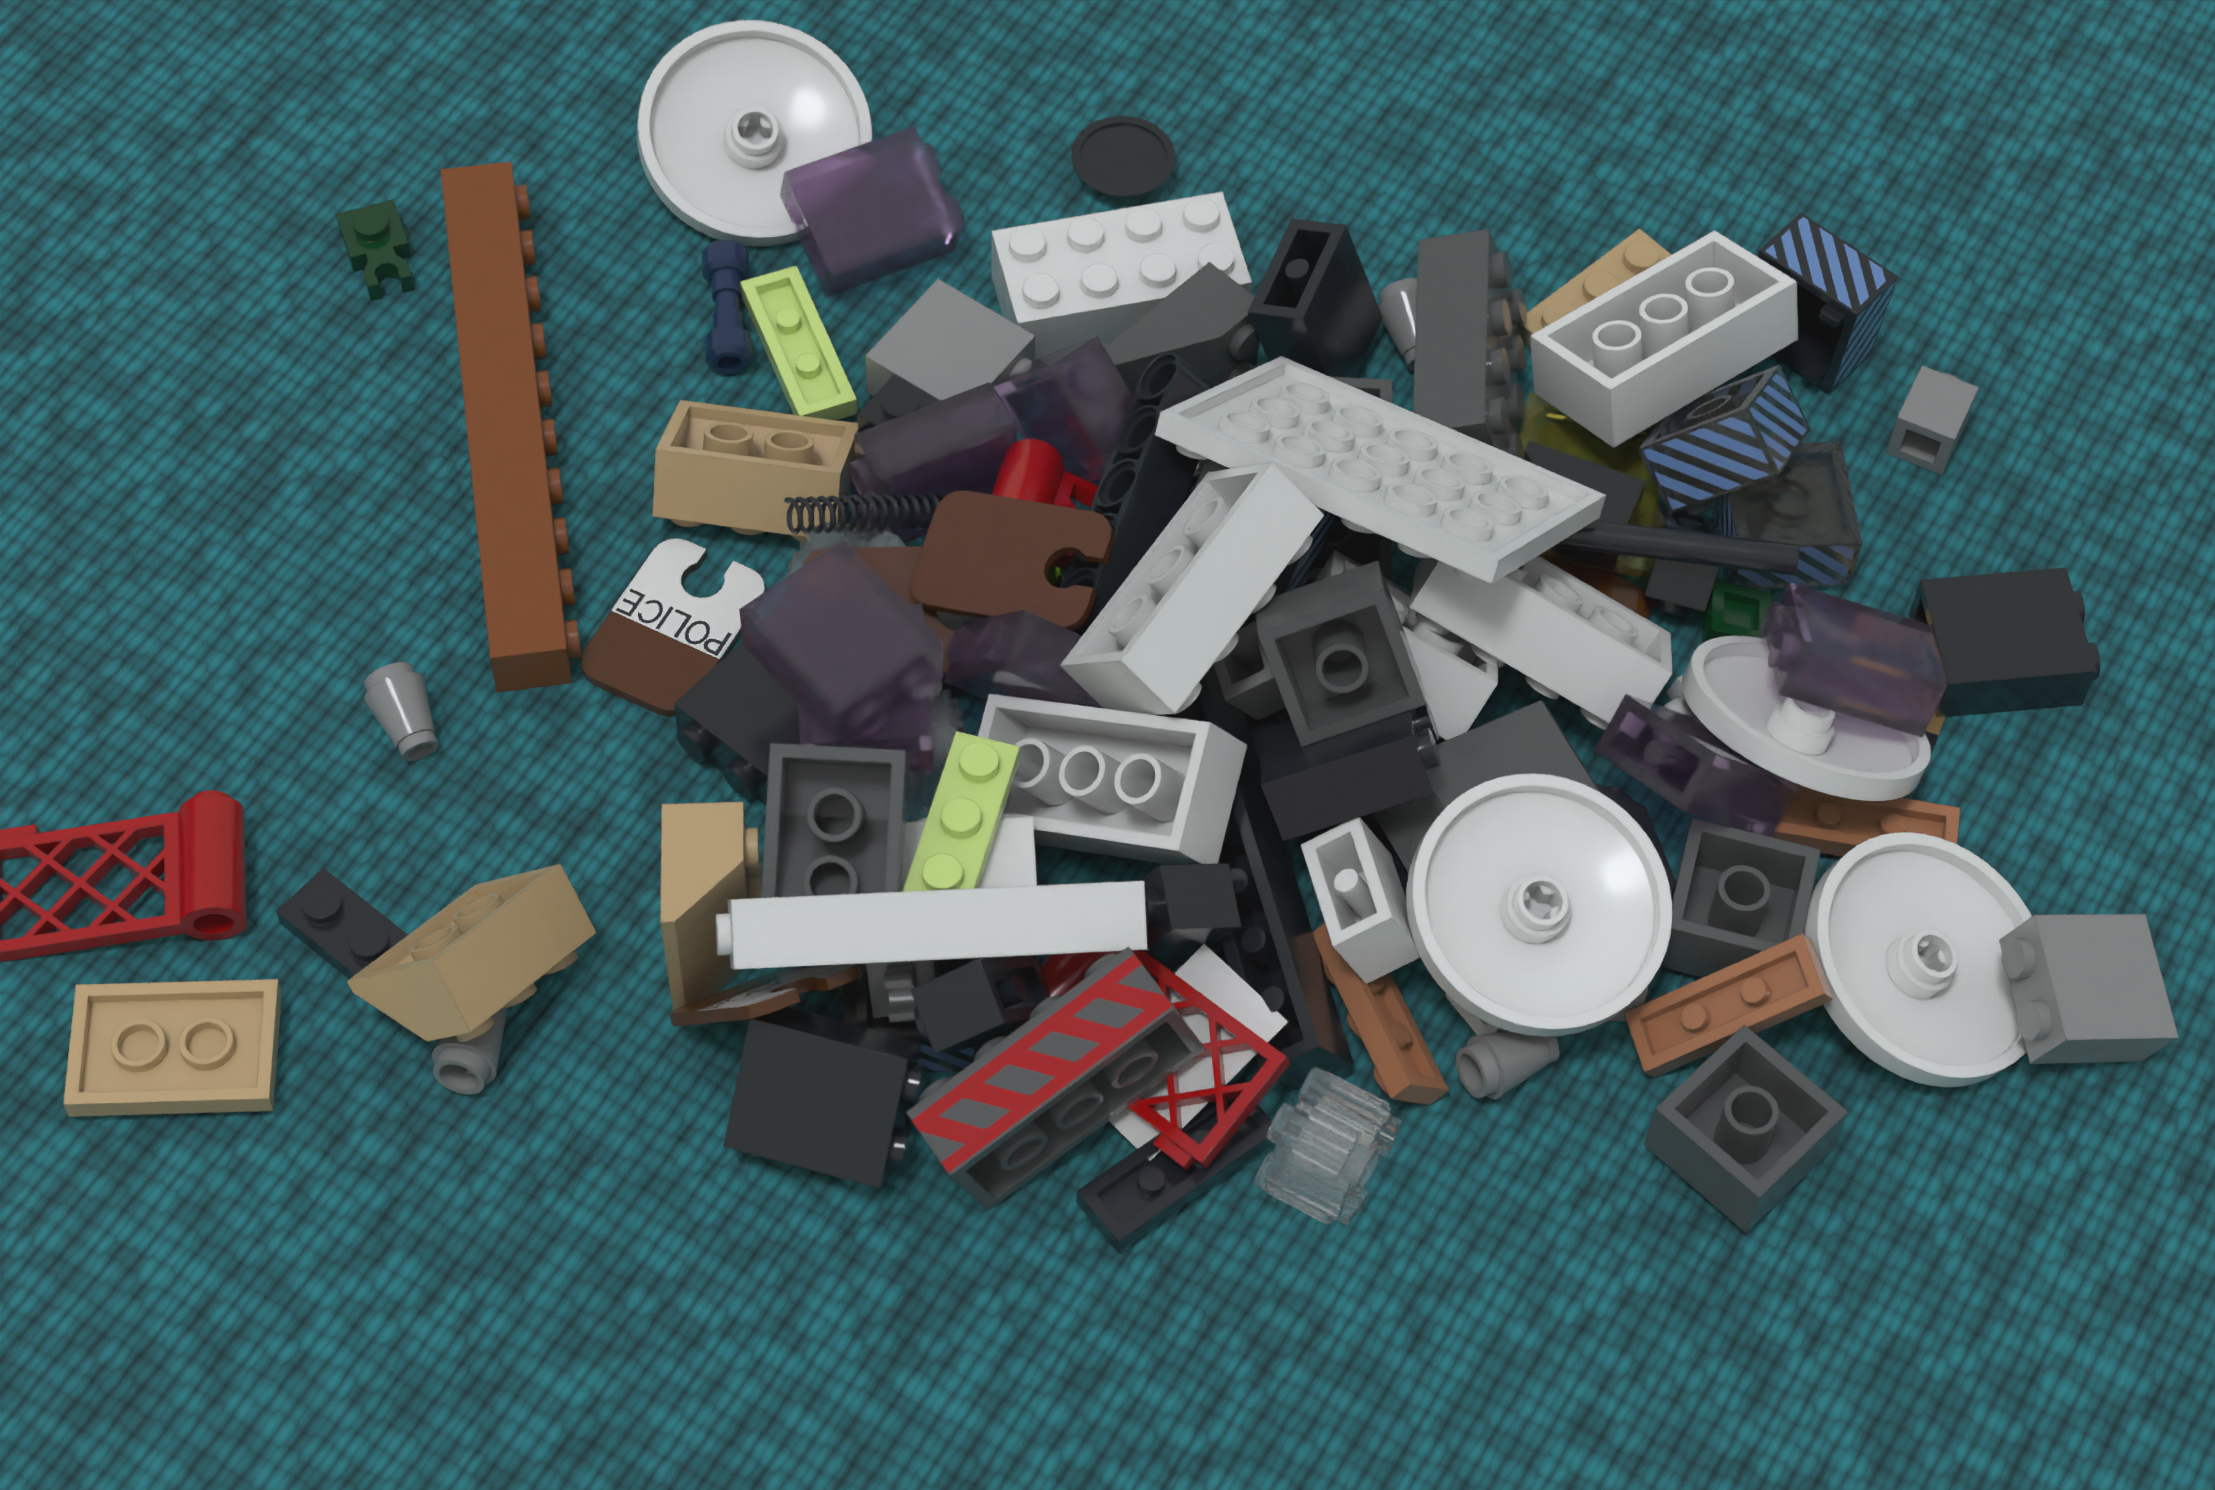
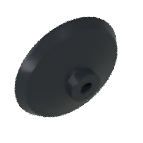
(1123, 156)

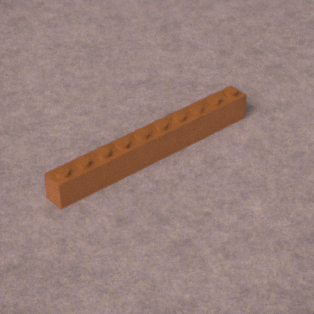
(506, 429)

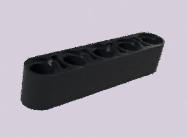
(1141, 481)

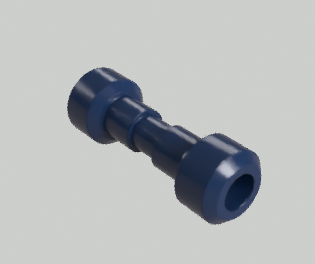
(728, 344)

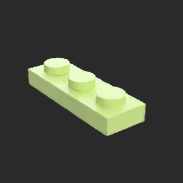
(798, 345)
(964, 814)

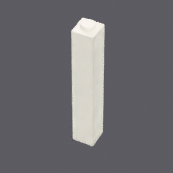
(932, 925)

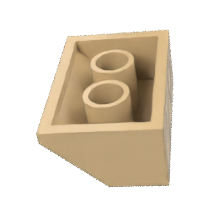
(743, 463)
(703, 864)
(478, 955)

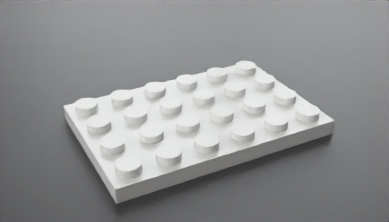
(1385, 468)

